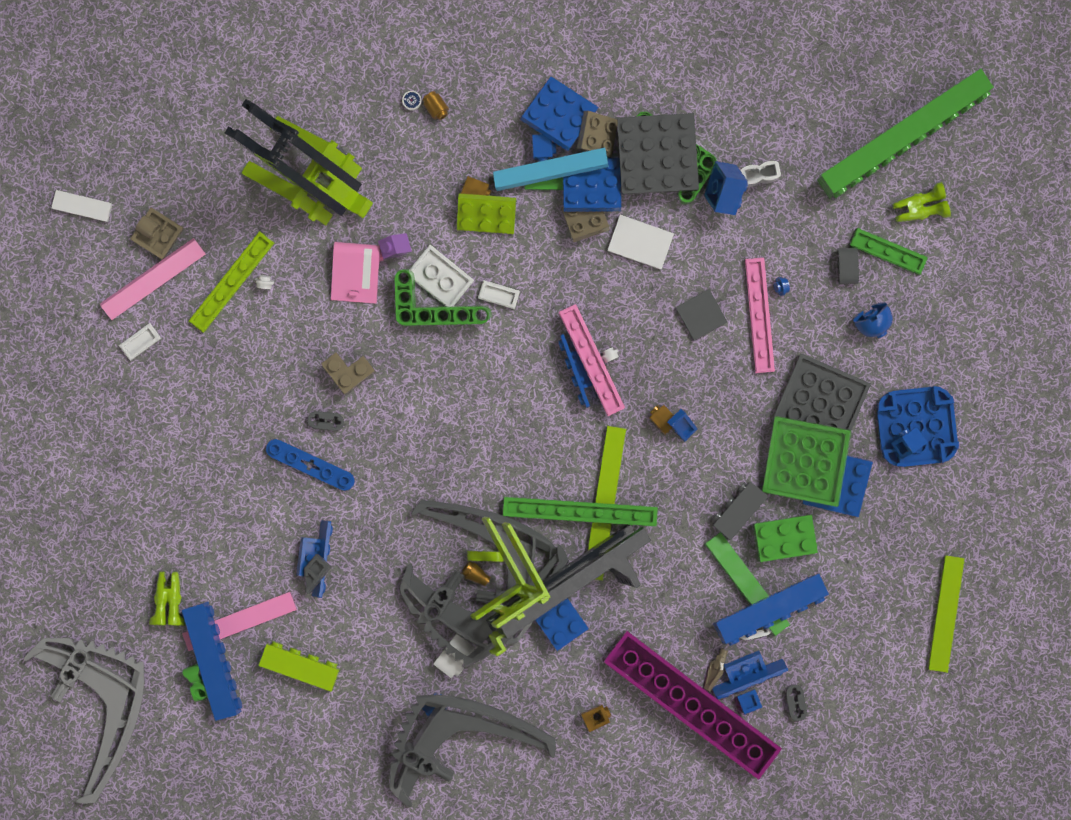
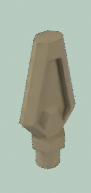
(715, 670)

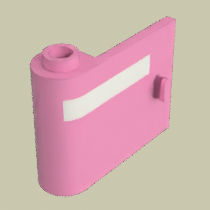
(356, 270)

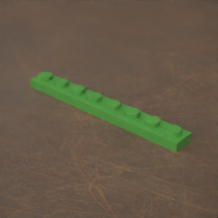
(580, 511)

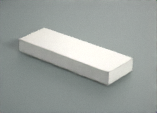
(81, 206)

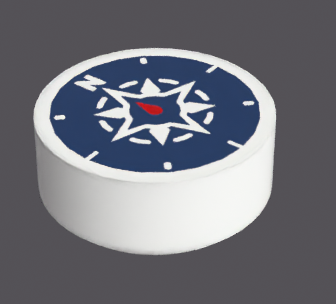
(411, 100)

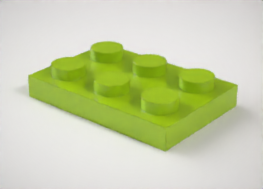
(486, 213)

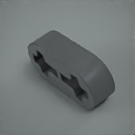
(327, 416)
(800, 701)

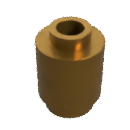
(435, 105)

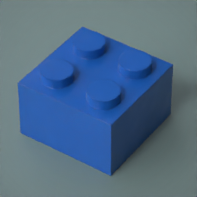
(725, 188)
(562, 624)

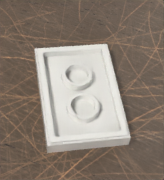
(640, 242)
(440, 277)

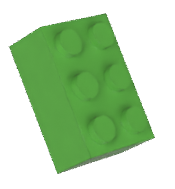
(785, 538)

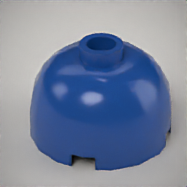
(875, 321)

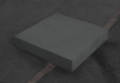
(701, 314)

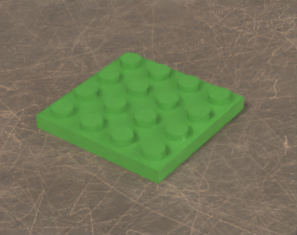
(806, 461)

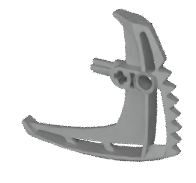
(109, 686)

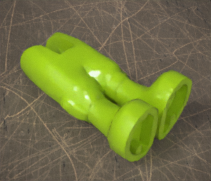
(920, 212)
(171, 595)

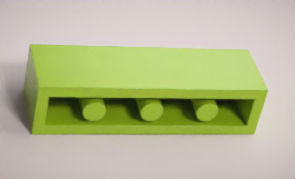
(299, 667)

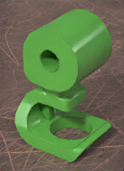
(197, 689)

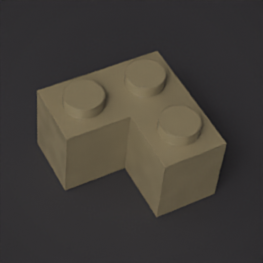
(348, 377)

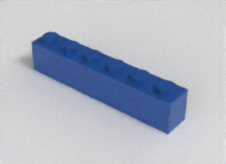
(770, 609)
(212, 661)

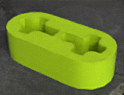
(484, 556)

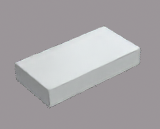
(499, 294)
(140, 342)

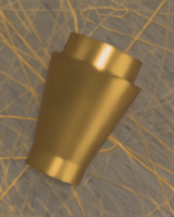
(474, 573)

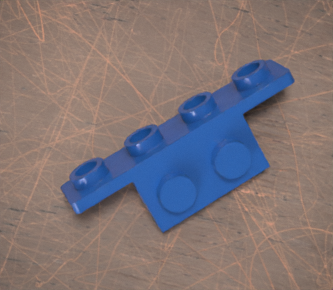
(580, 376)
(309, 548)
(748, 672)

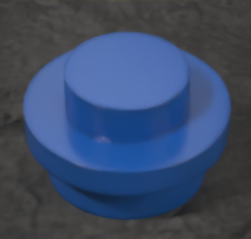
(781, 286)

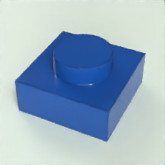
(749, 701)

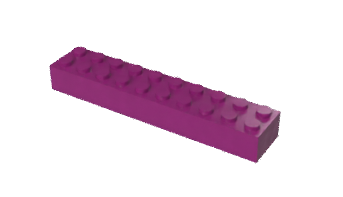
(692, 704)

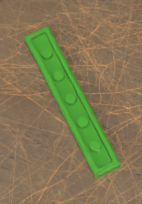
(740, 575)

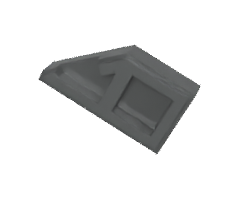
(314, 572)

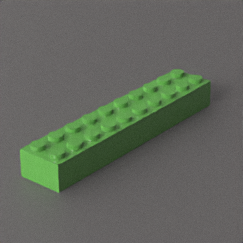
(908, 131)

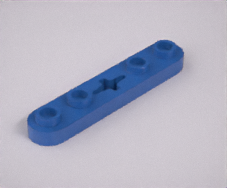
(328, 472)

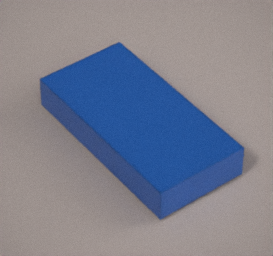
(682, 425)

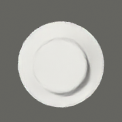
(264, 282)
(609, 355)

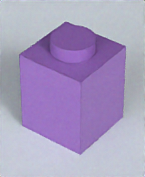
(394, 246)

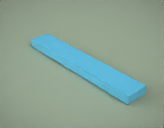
(550, 169)

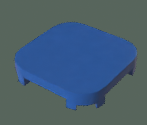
(928, 410)

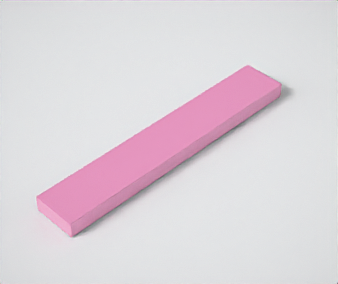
(152, 279)
(759, 315)
(591, 360)
(251, 616)

